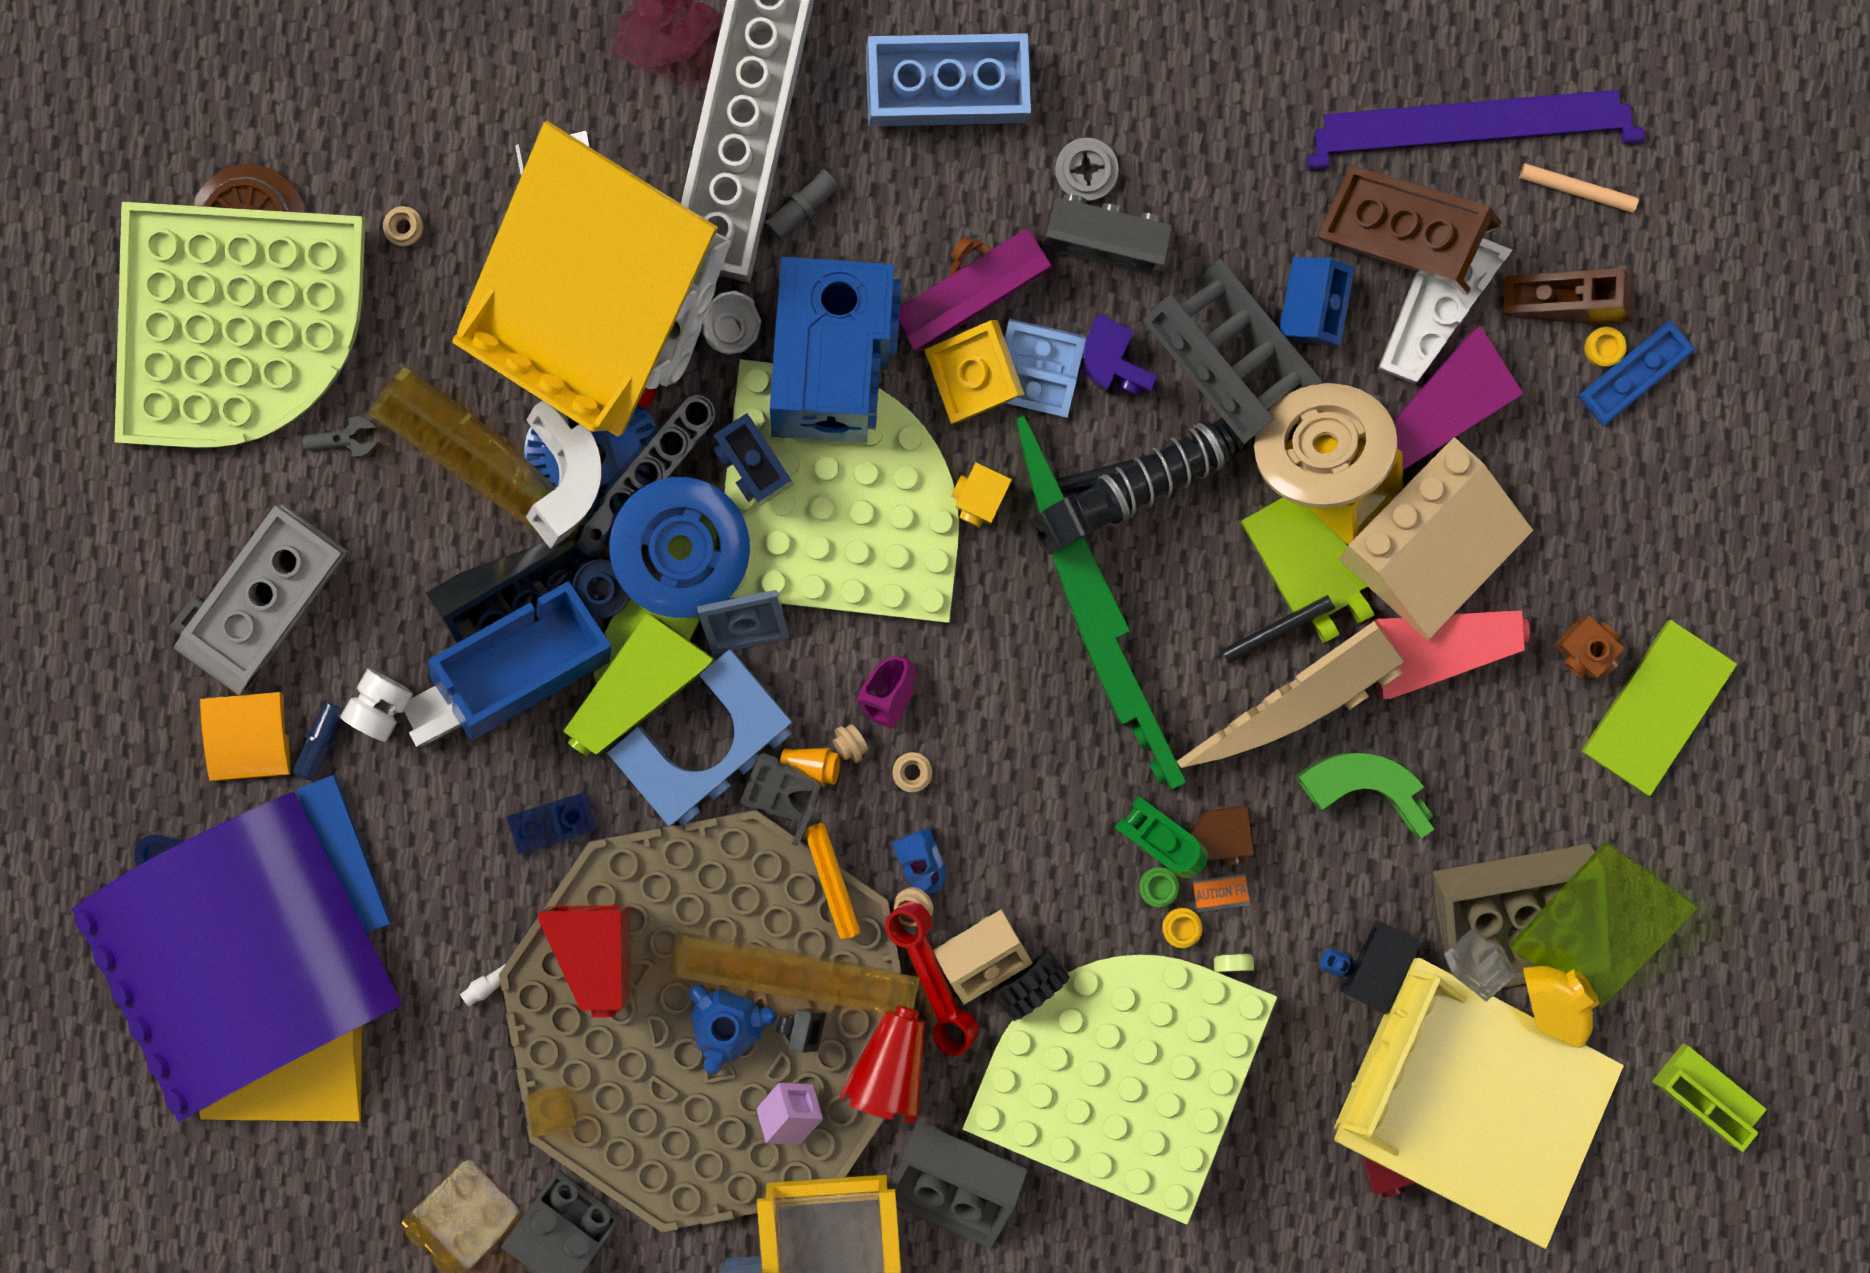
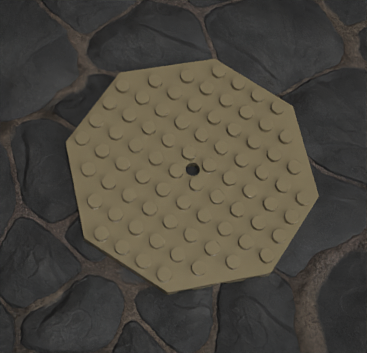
(644, 1109)

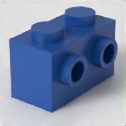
(1316, 301)

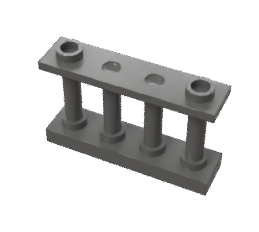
(1208, 368)

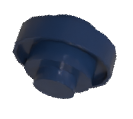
(599, 589)

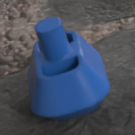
(1336, 962)

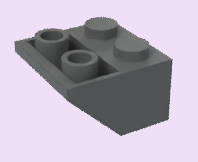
(561, 1229)

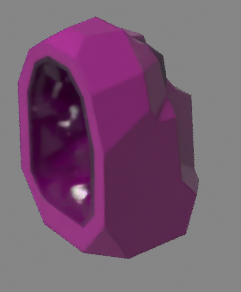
(888, 691)

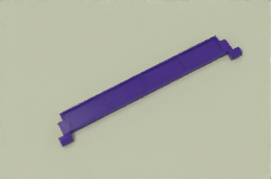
(1473, 123)

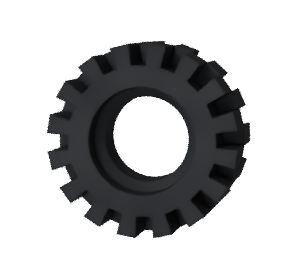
(1031, 986)

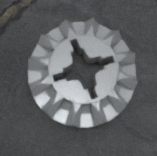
(1099, 155)

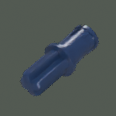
(318, 742)

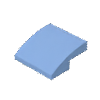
(1046, 365)

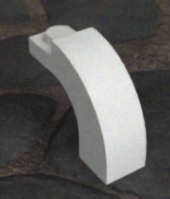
(579, 474)

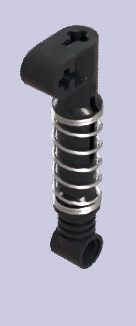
(1114, 497)

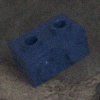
(753, 459)

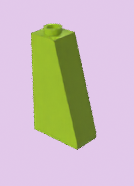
(638, 682)

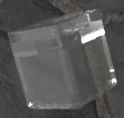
(1479, 964)

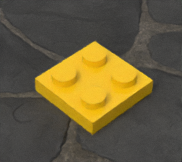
(974, 371)

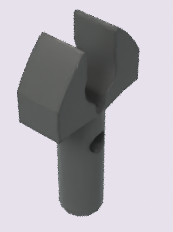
(344, 438)

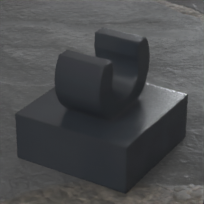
(803, 1028)

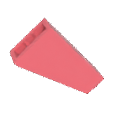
(1457, 647)

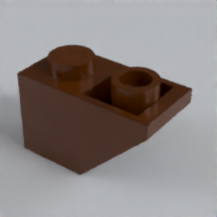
(1225, 834)

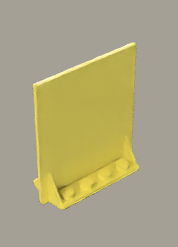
(1477, 1103)

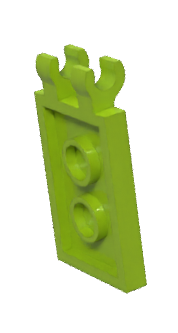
(1305, 562)

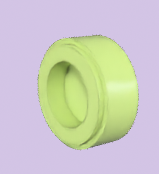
(1233, 963)

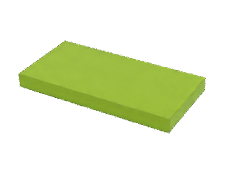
(1658, 708)

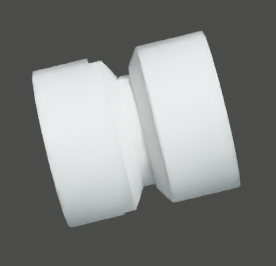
(374, 719)

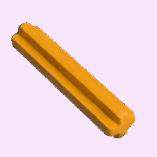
(832, 881)

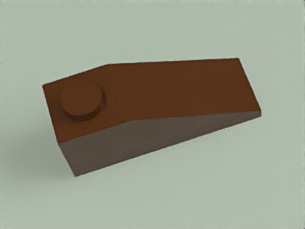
(1571, 296)

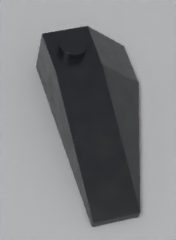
(503, 586)

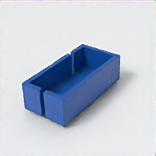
(519, 661)

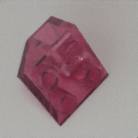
(664, 31)

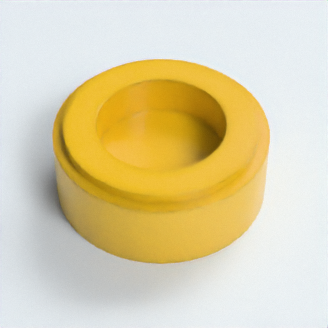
(1605, 347)

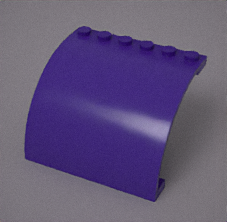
(234, 954)

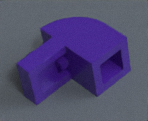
(1103, 358)

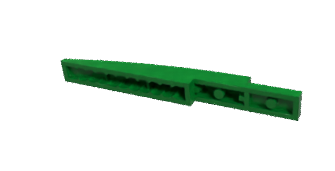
(1098, 620)

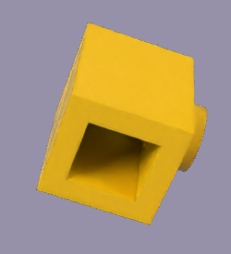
(980, 495)

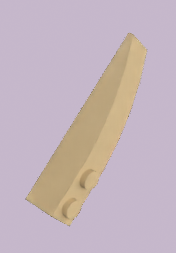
(1314, 693)

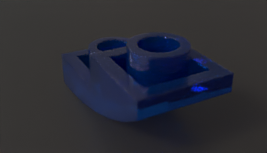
(551, 823)

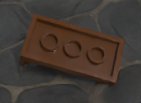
(1407, 225)

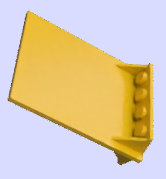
(583, 282)

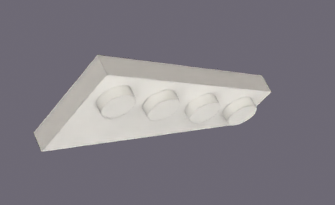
(1433, 313)

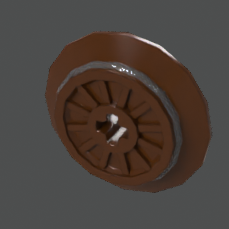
(250, 188)

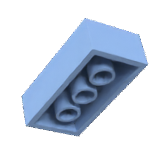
(947, 79)

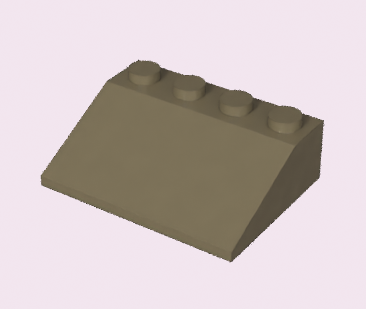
(1502, 897)

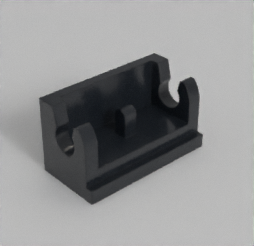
(1381, 966)

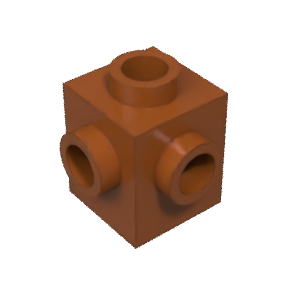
(1576, 646)

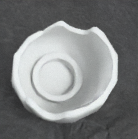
(720, 324)

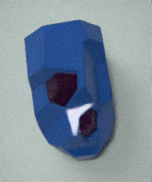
(921, 860)

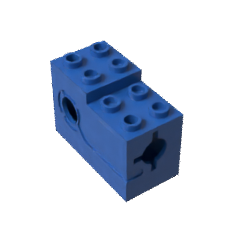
(830, 342)

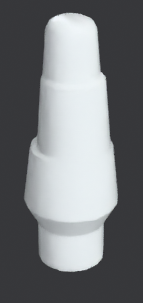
(482, 987)

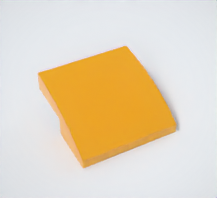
(245, 737)

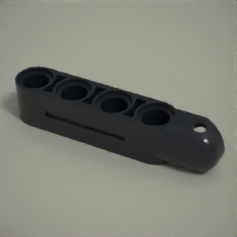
(651, 455)

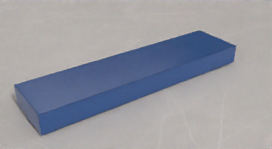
(337, 833)

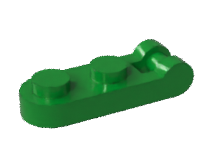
(1164, 839)

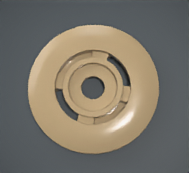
(1326, 478)

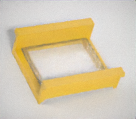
(829, 1226)

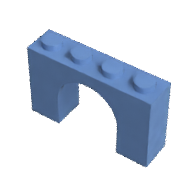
(676, 790)

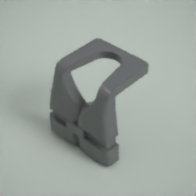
(770, 791)

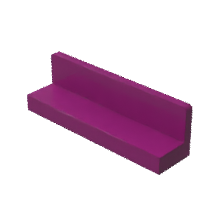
(973, 290)

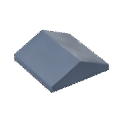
(744, 622)

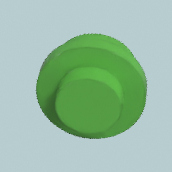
(1159, 887)

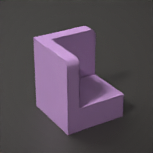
(789, 1113)

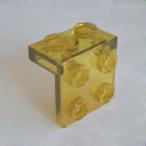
(461, 1219)

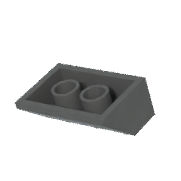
(1107, 235)
(956, 1184)

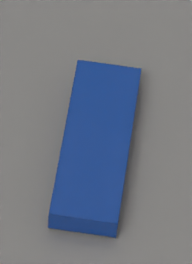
(1636, 373)

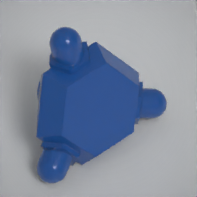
(726, 1025)

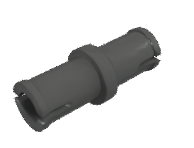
(802, 205)

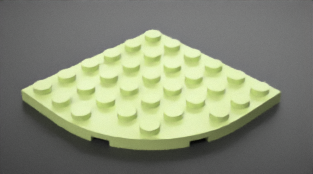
(230, 319)
(860, 524)
(1126, 1077)

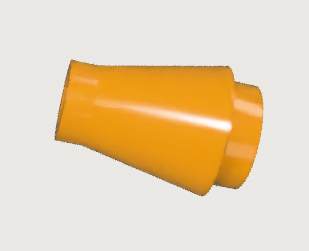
(817, 763)

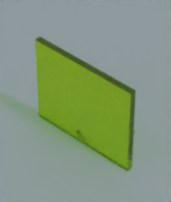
(1605, 922)

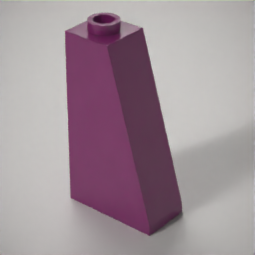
(1456, 397)

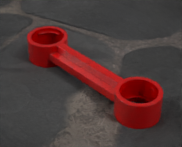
(932, 978)

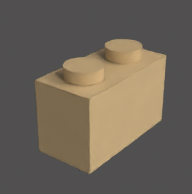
(982, 957)

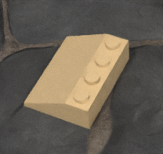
(1438, 539)

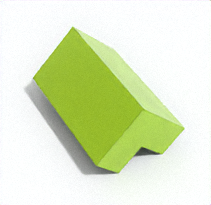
(1710, 1097)

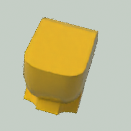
(1561, 1003)

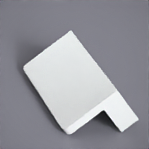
(430, 717)

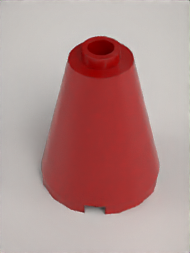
(890, 1068)

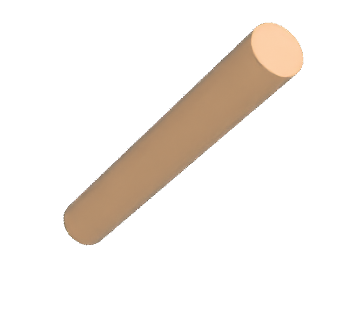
(1579, 188)

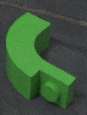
(1346, 772)

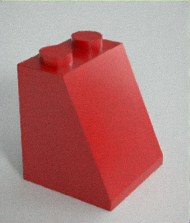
(592, 953)

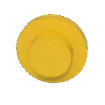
(1182, 927)

